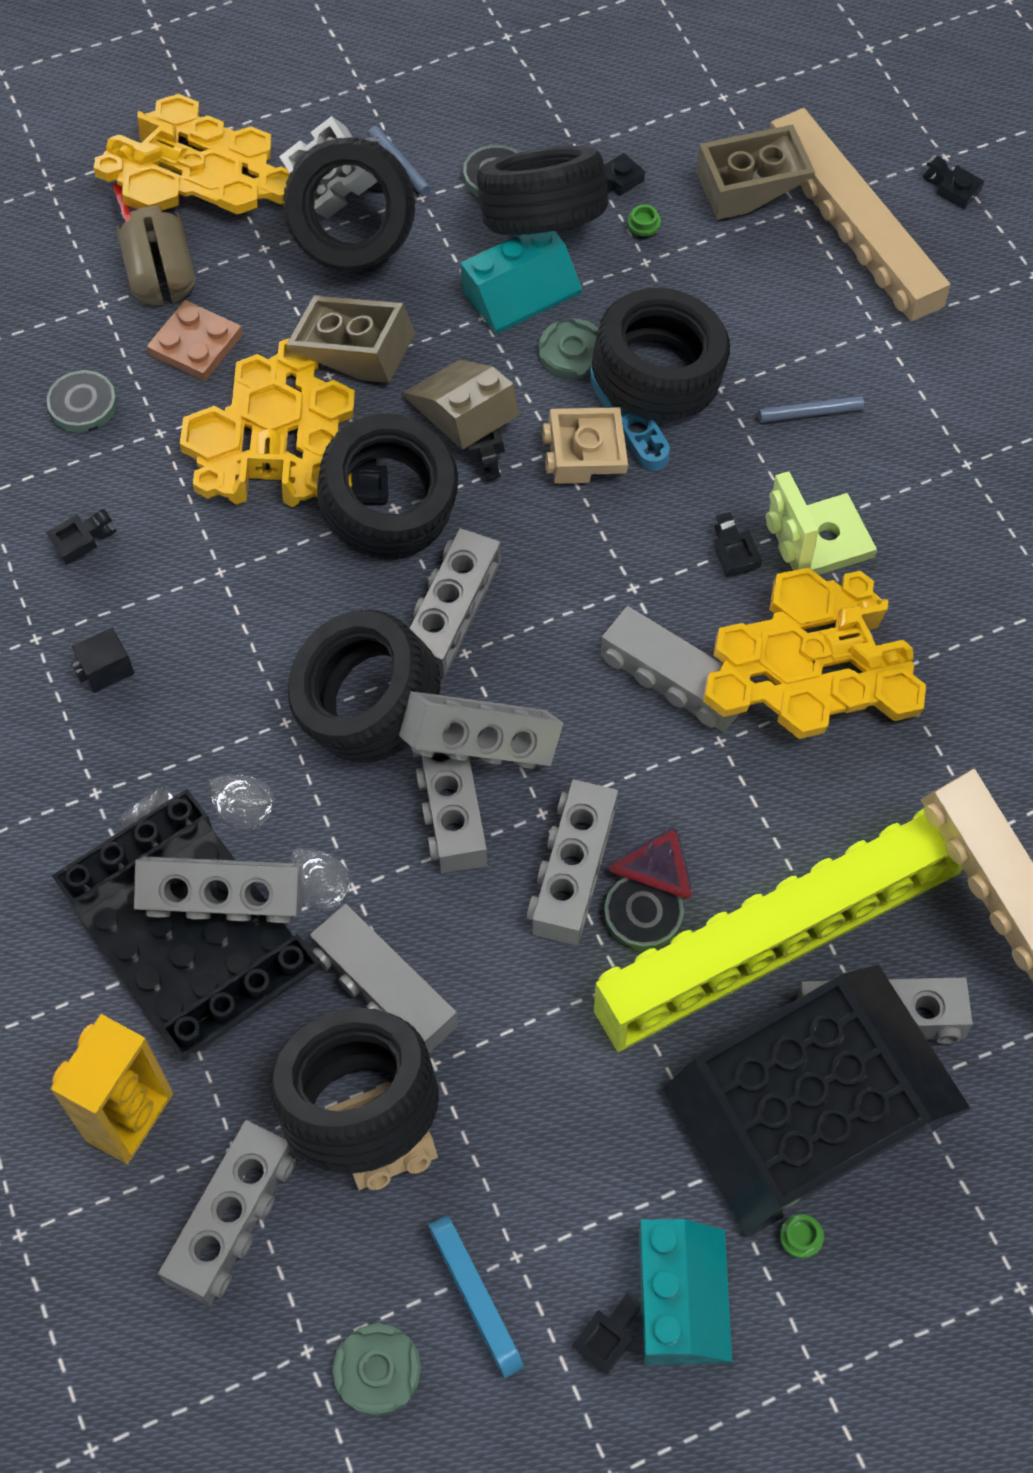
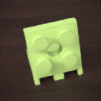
(799, 527)

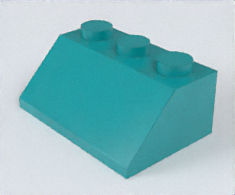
(519, 279)
(684, 1293)

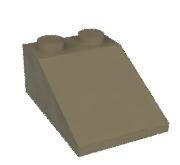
(751, 169)
(354, 336)
(465, 401)

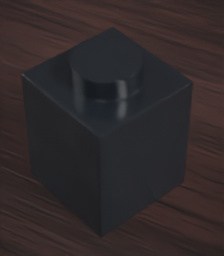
(101, 660)

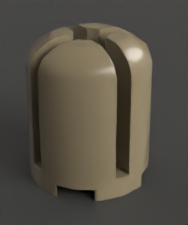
(138, 253)

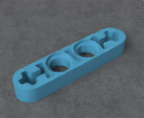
(638, 441)
(476, 1297)

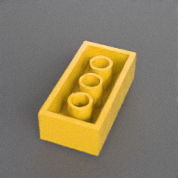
(112, 1088)

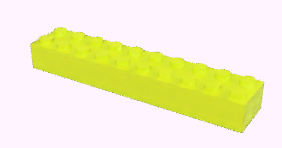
(771, 930)

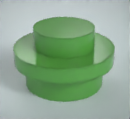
(644, 220)
(802, 1236)

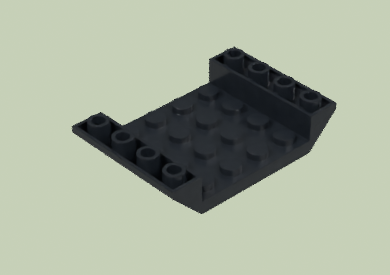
(182, 971)
(811, 1095)

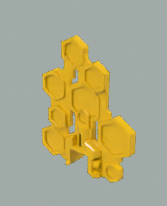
(208, 174)
(271, 411)
(796, 658)

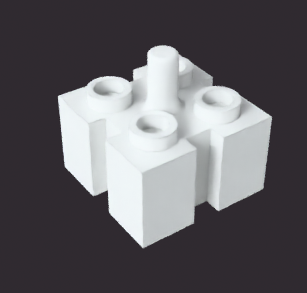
(340, 180)

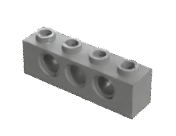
(466, 553)
(431, 713)
(458, 848)
(155, 876)
(567, 918)
(942, 996)
(249, 1150)

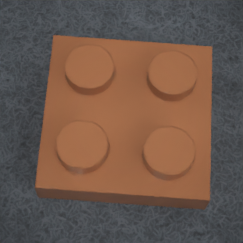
(194, 340)

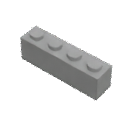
(663, 663)
(381, 976)

